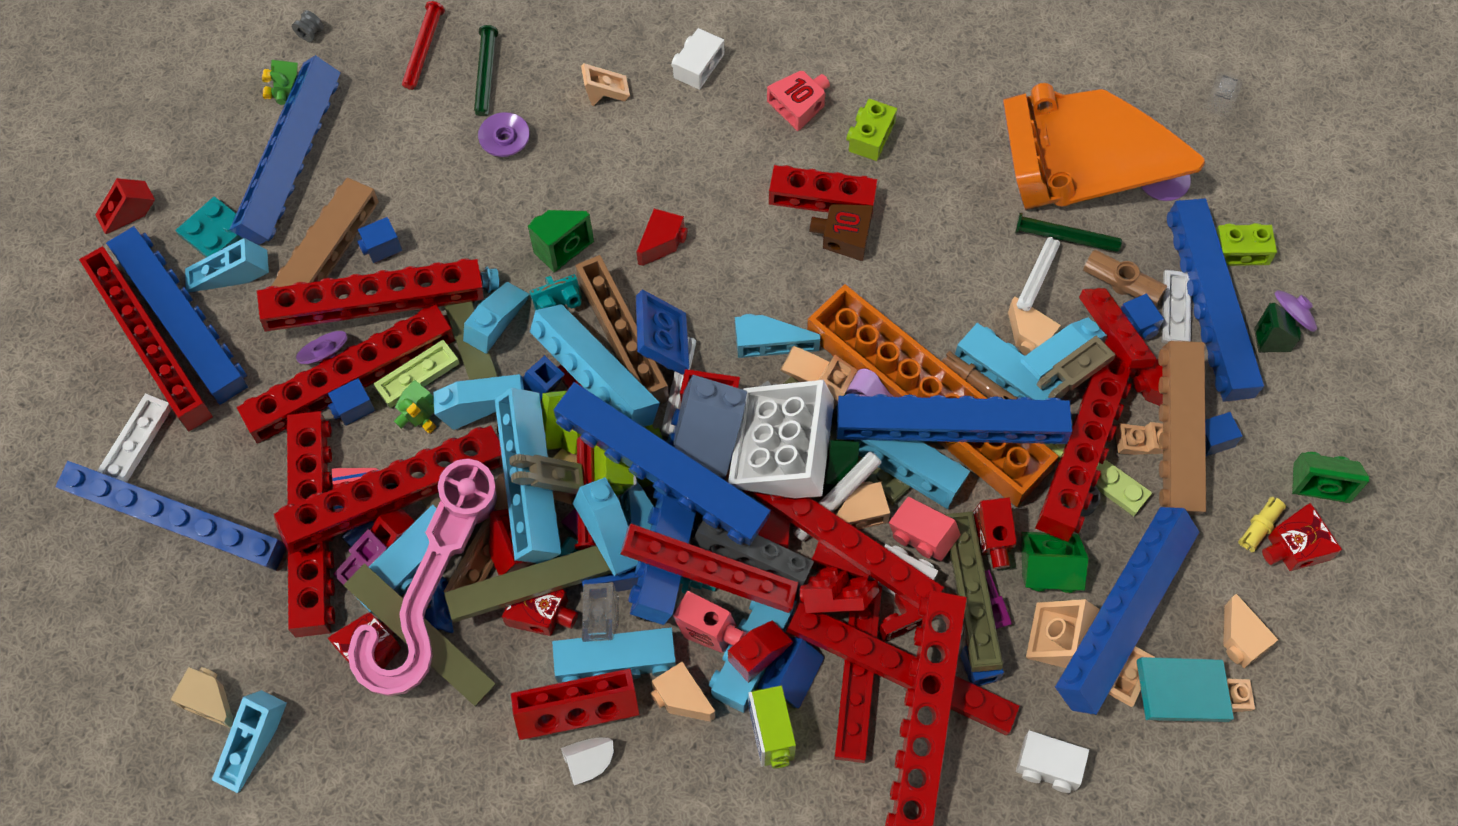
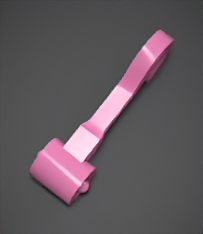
(466, 500)

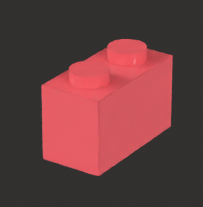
(924, 529)

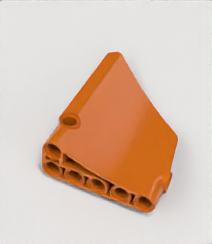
(1088, 146)

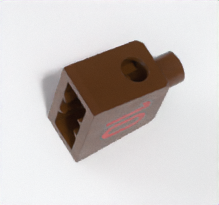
(844, 229)

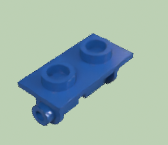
(439, 612)

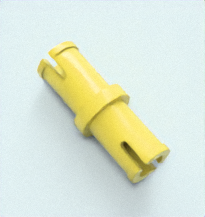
(1262, 524)

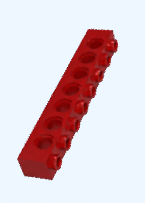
(359, 304)
(146, 339)
(330, 370)
(1102, 400)
(383, 500)
(951, 610)
(318, 619)

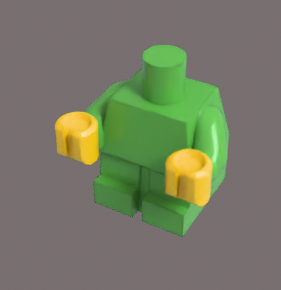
(283, 77)
(416, 406)

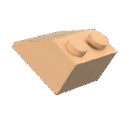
(1059, 630)

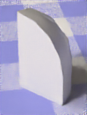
(588, 758)

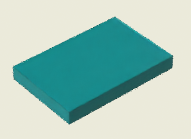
(1184, 689)

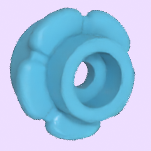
(490, 279)

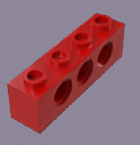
(811, 182)
(574, 704)

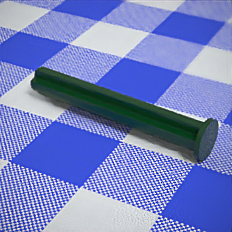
(485, 65)
(1068, 234)

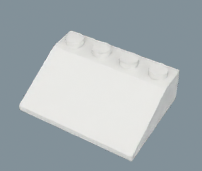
(783, 440)

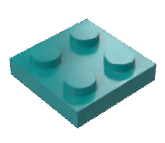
(209, 228)

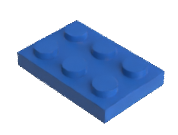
(662, 332)

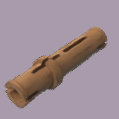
(975, 378)

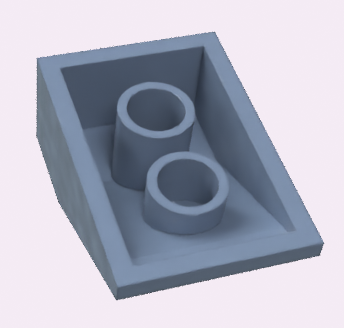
(709, 423)

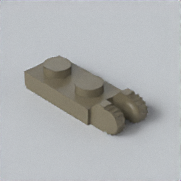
(1077, 367)
(547, 473)

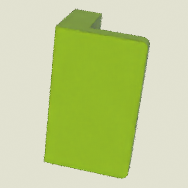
(555, 435)

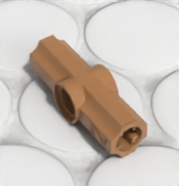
(1112, 271)

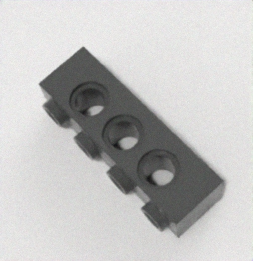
(760, 554)

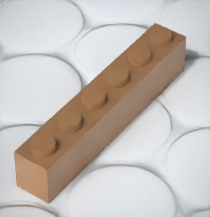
(329, 235)
(619, 325)
(1183, 426)

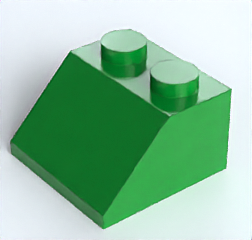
(560, 236)
(1328, 477)
(1053, 562)

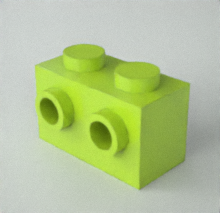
(872, 129)
(1247, 244)

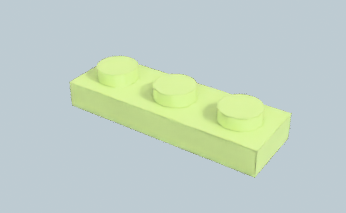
(422, 368)

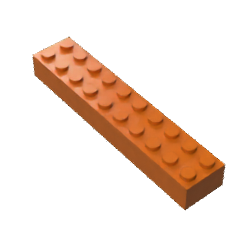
(873, 342)

